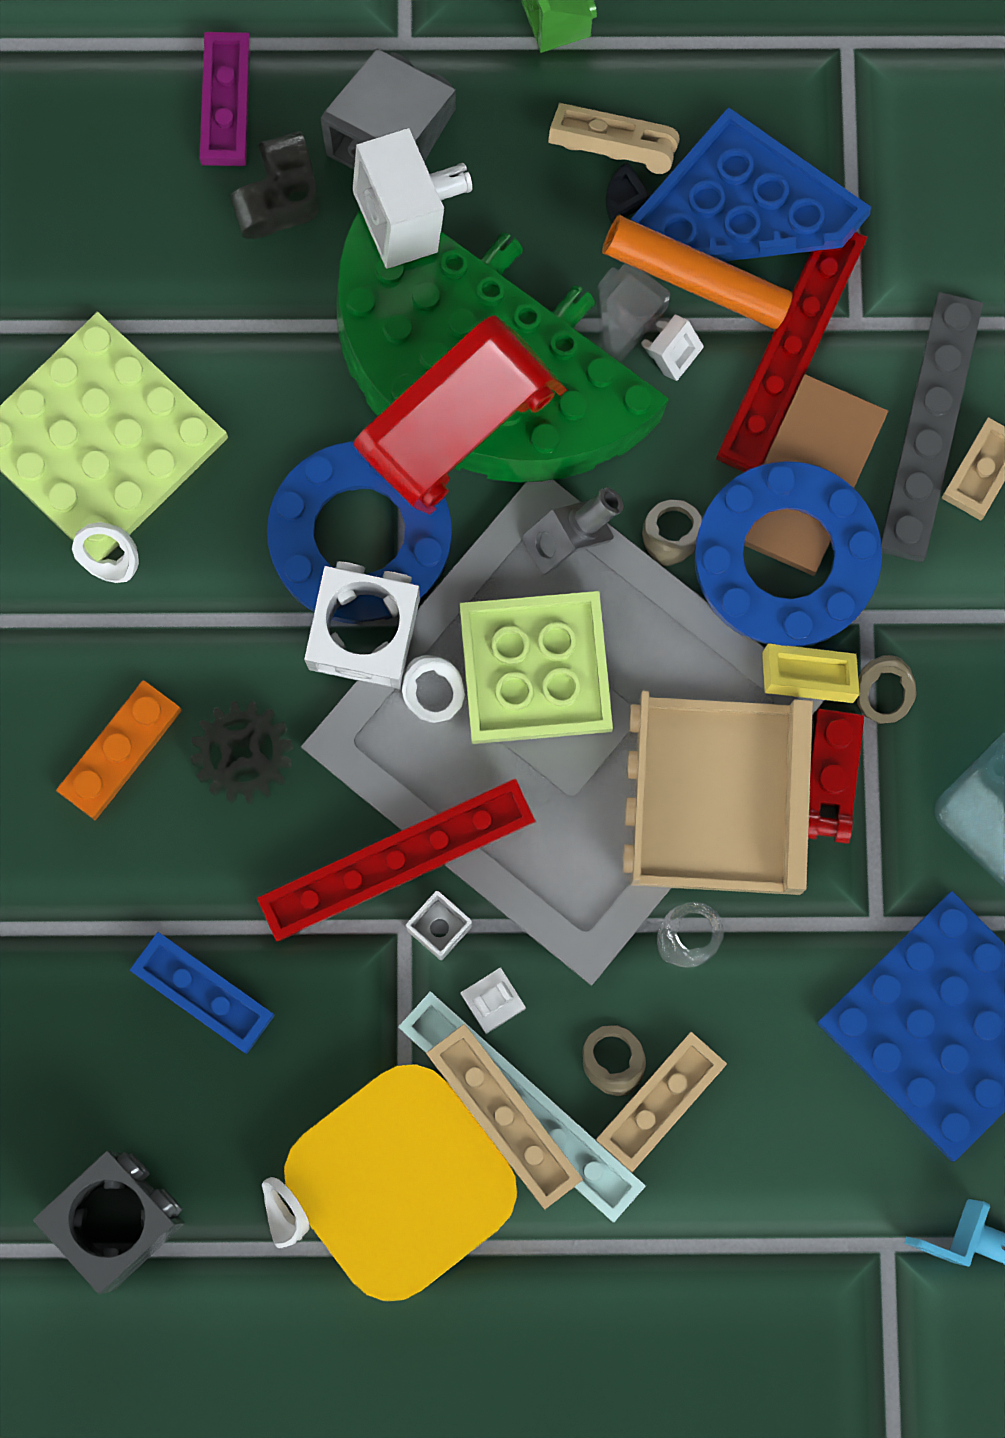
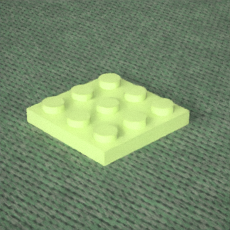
(535, 667)

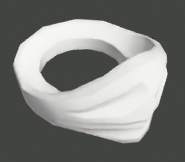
(107, 569)
(442, 668)
(283, 1225)

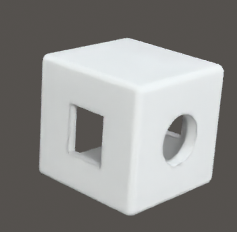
(439, 908)

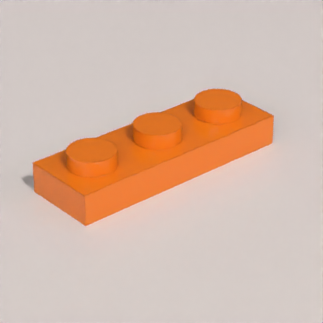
(119, 750)

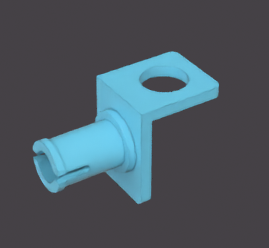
(970, 1237)

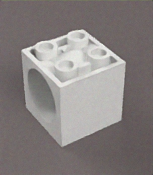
(387, 661)

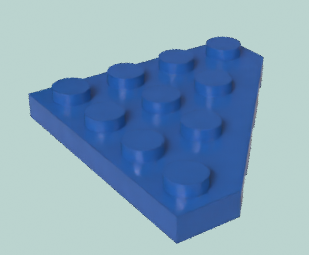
(750, 198)

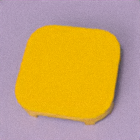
(400, 1182)

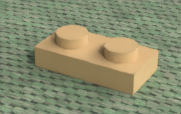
(980, 472)

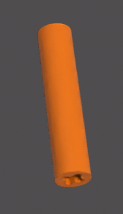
(697, 272)

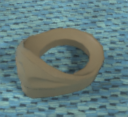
(666, 551)
(871, 673)
(619, 1083)

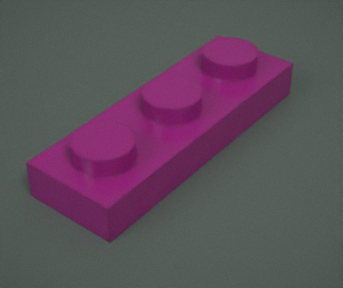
(225, 99)

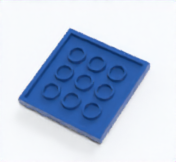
(933, 1026)

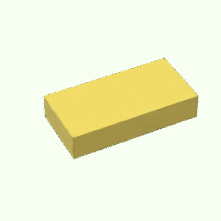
(810, 673)

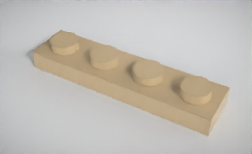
(504, 1116)

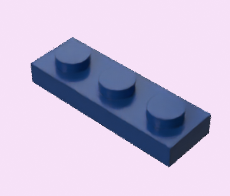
(202, 992)

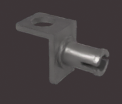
(574, 528)

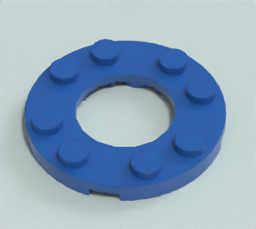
(293, 530)
(776, 619)

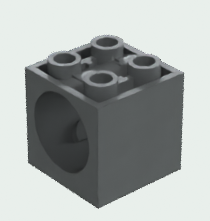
(66, 1216)

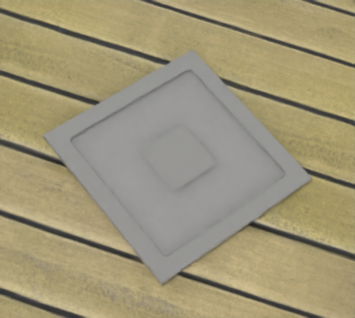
(565, 870)

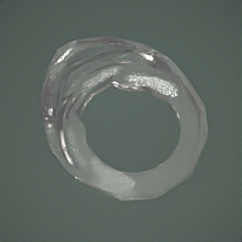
(670, 945)

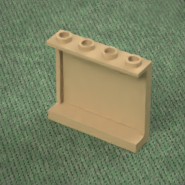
(719, 795)

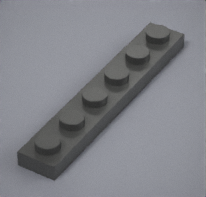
(930, 427)

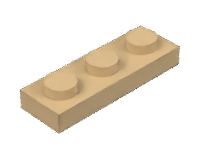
(661, 1102)

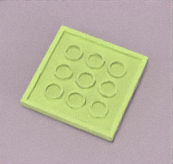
(101, 435)

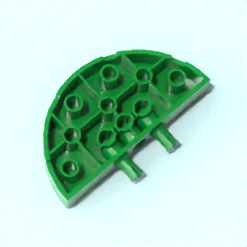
(414, 313)

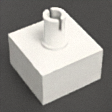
(401, 196)

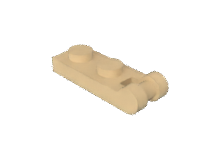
(614, 136)

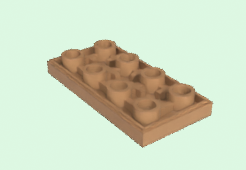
(826, 431)

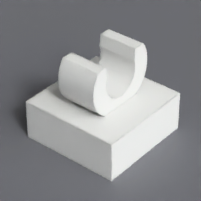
(674, 346)
(493, 1000)

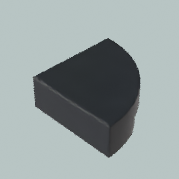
(625, 193)

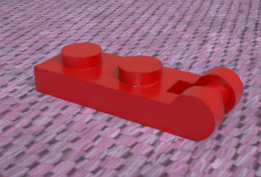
(834, 772)

